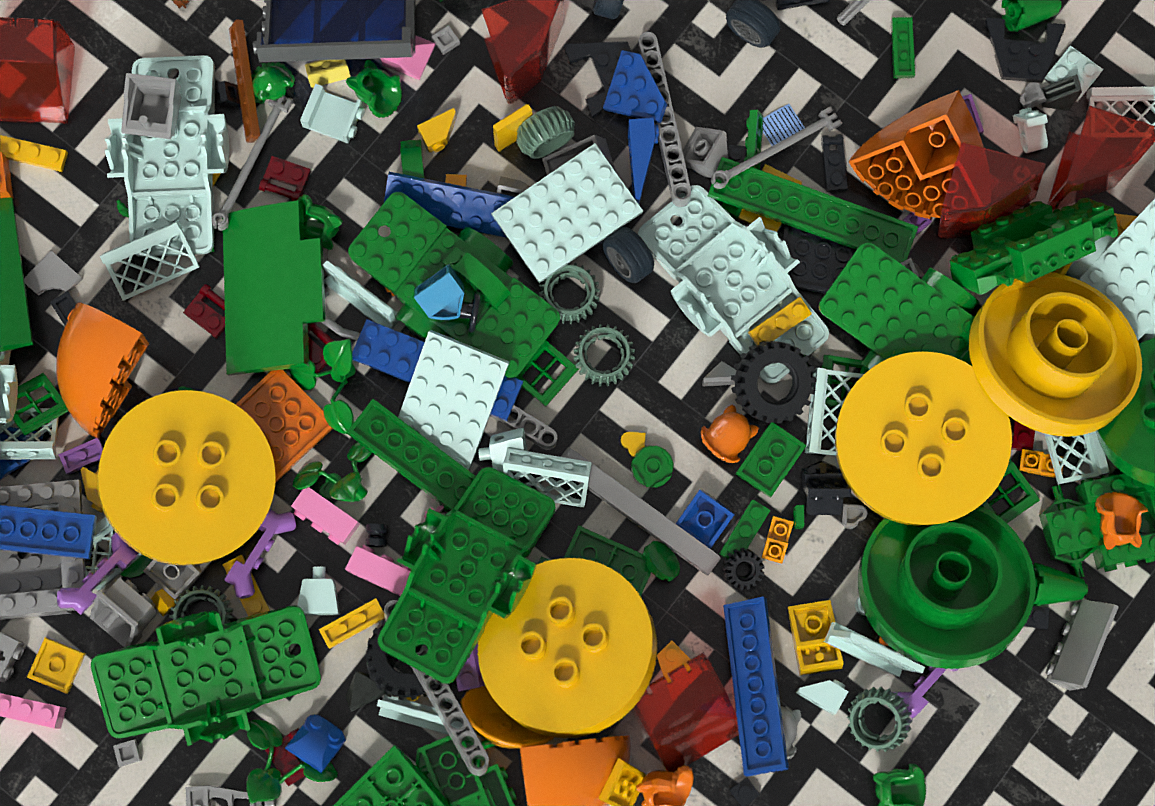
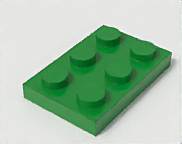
(771, 459)

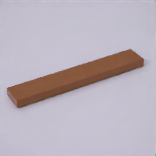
(244, 81)

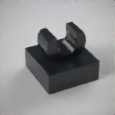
(228, 94)

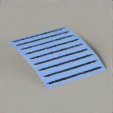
(781, 124)

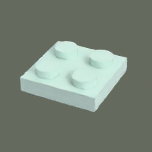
(1075, 63)

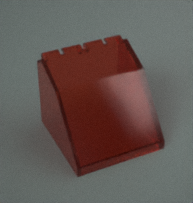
(522, 42)
(35, 70)
(1099, 155)
(985, 188)
(686, 714)

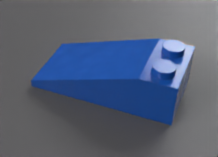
(641, 141)

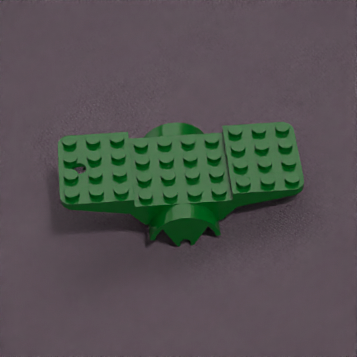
(416, 253)
(898, 311)
(465, 572)
(205, 674)

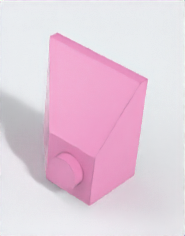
(414, 65)

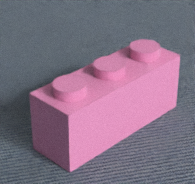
(324, 516)
(378, 570)
(31, 711)

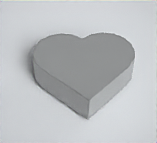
(1033, 95)
(852, 515)

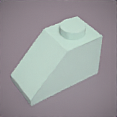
(826, 695)

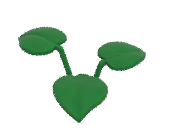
(338, 356)
(348, 488)
(266, 783)

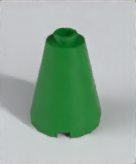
(1025, 13)
(1057, 586)

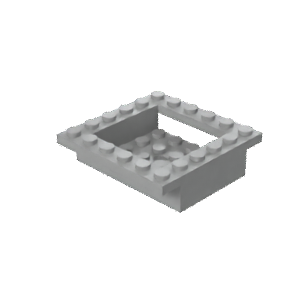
(32, 583)

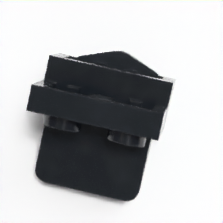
(824, 489)

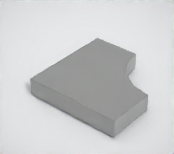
(52, 274)

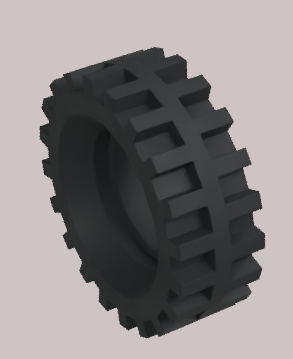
(747, 381)
(386, 676)

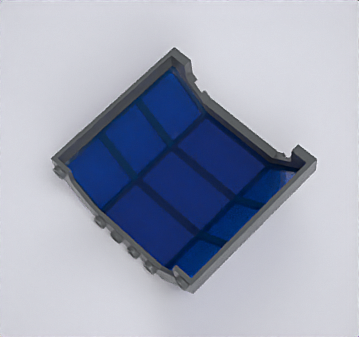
(336, 30)

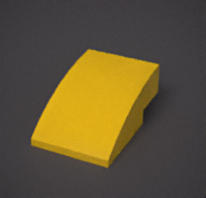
(809, 629)

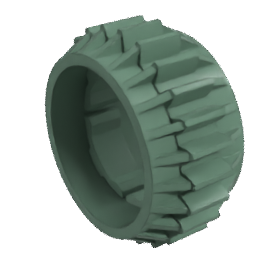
(545, 132)
(579, 273)
(609, 334)
(195, 595)
(886, 698)

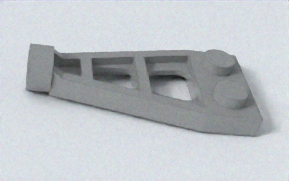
(202, 794)

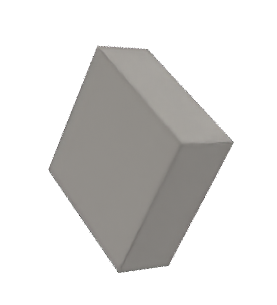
(445, 40)
(127, 753)

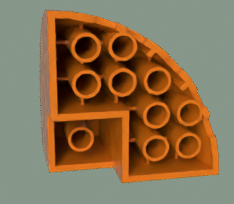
(917, 154)
(94, 365)
(571, 771)

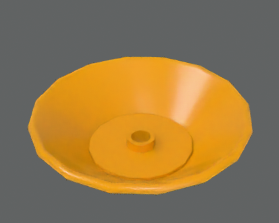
(495, 724)

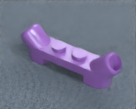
(240, 574)
(83, 597)
(922, 684)

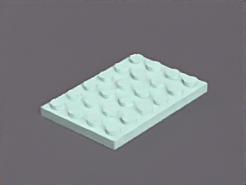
(567, 213)
(453, 395)

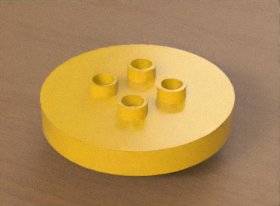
(1055, 355)
(922, 439)
(186, 477)
(570, 650)

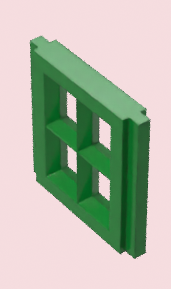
(828, 364)
(557, 384)
(43, 417)
(1020, 506)

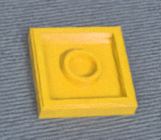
(56, 665)

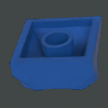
(705, 518)
(316, 742)

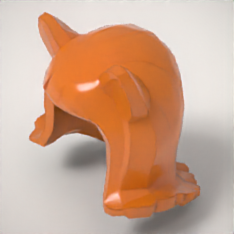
(728, 435)
(1120, 519)
(666, 787)

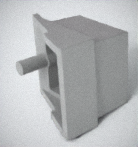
(150, 106)
(123, 612)

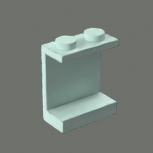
(332, 115)

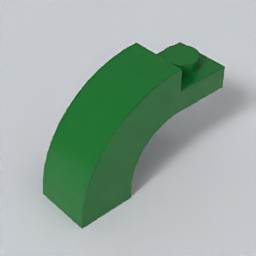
(412, 158)
(478, 276)

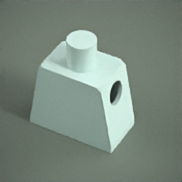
(498, 445)
(319, 594)

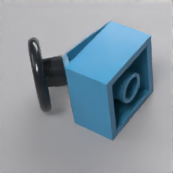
(443, 297)

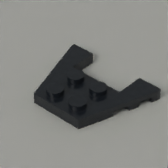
(605, 59)
(1023, 59)

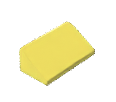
(326, 71)

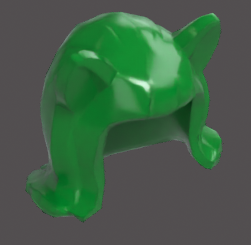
(271, 81)
(377, 89)
(319, 222)
(901, 787)

